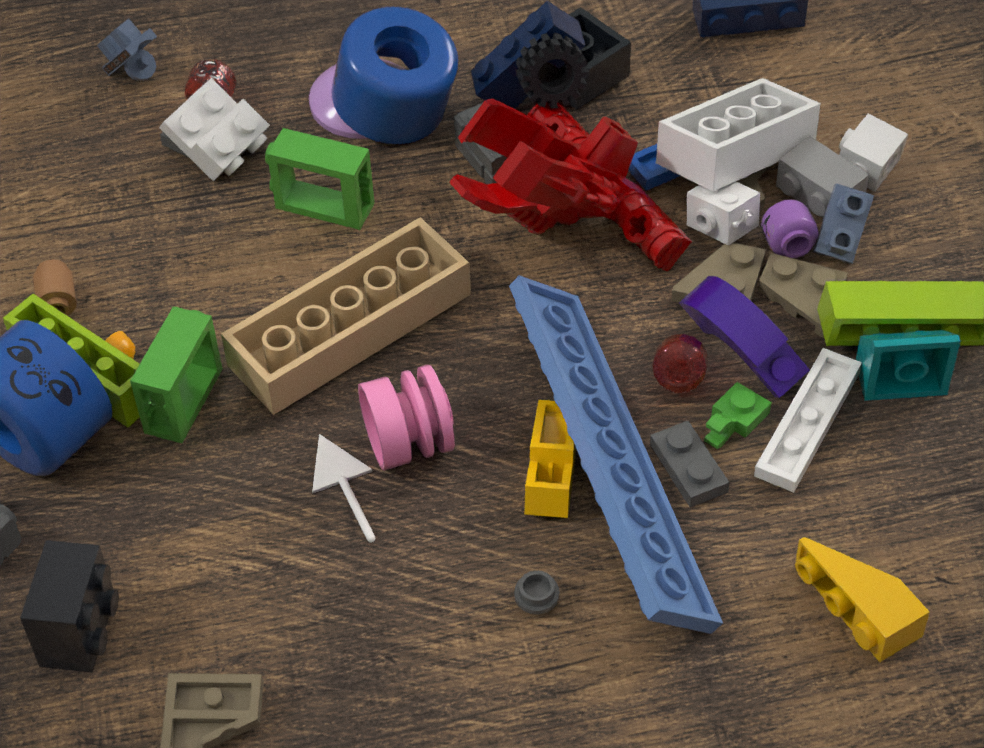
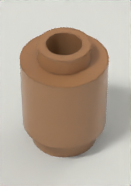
(55, 285)

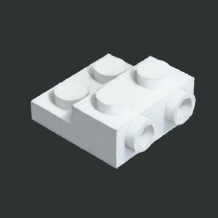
(215, 130)

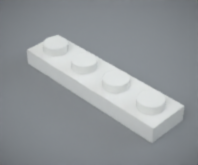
(807, 420)

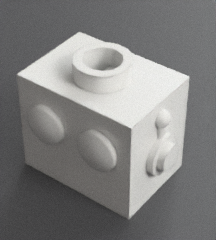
(873, 148)
(725, 212)

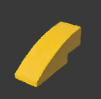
(550, 464)

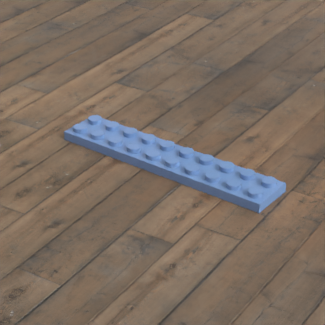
(615, 459)

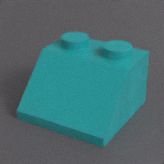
(907, 364)

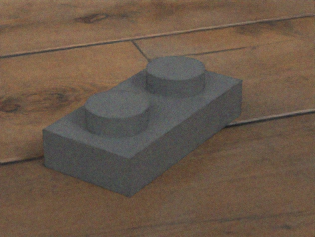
(689, 464)

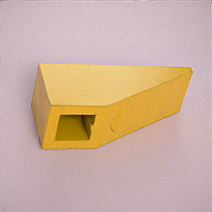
(871, 602)

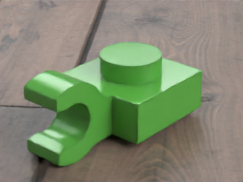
(736, 411)

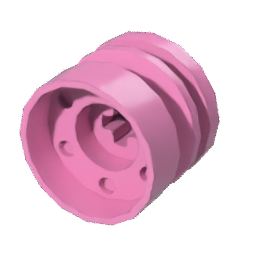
(405, 417)

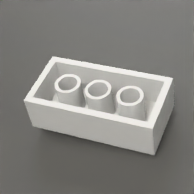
(736, 133)

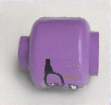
(789, 228)

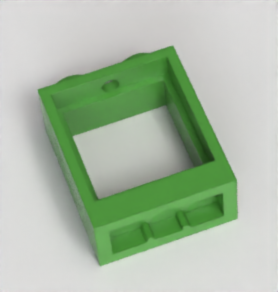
(324, 157)
(177, 374)

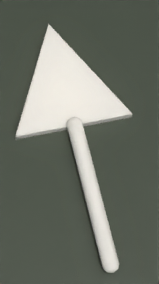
(337, 467)

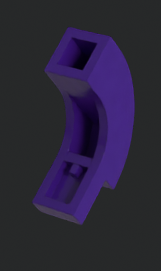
(748, 331)

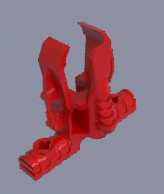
(565, 176)

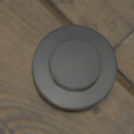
(536, 592)

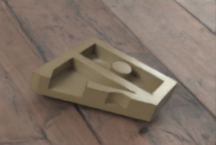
(733, 263)
(797, 286)
(210, 708)

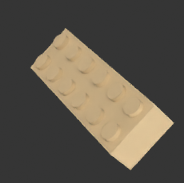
(346, 315)

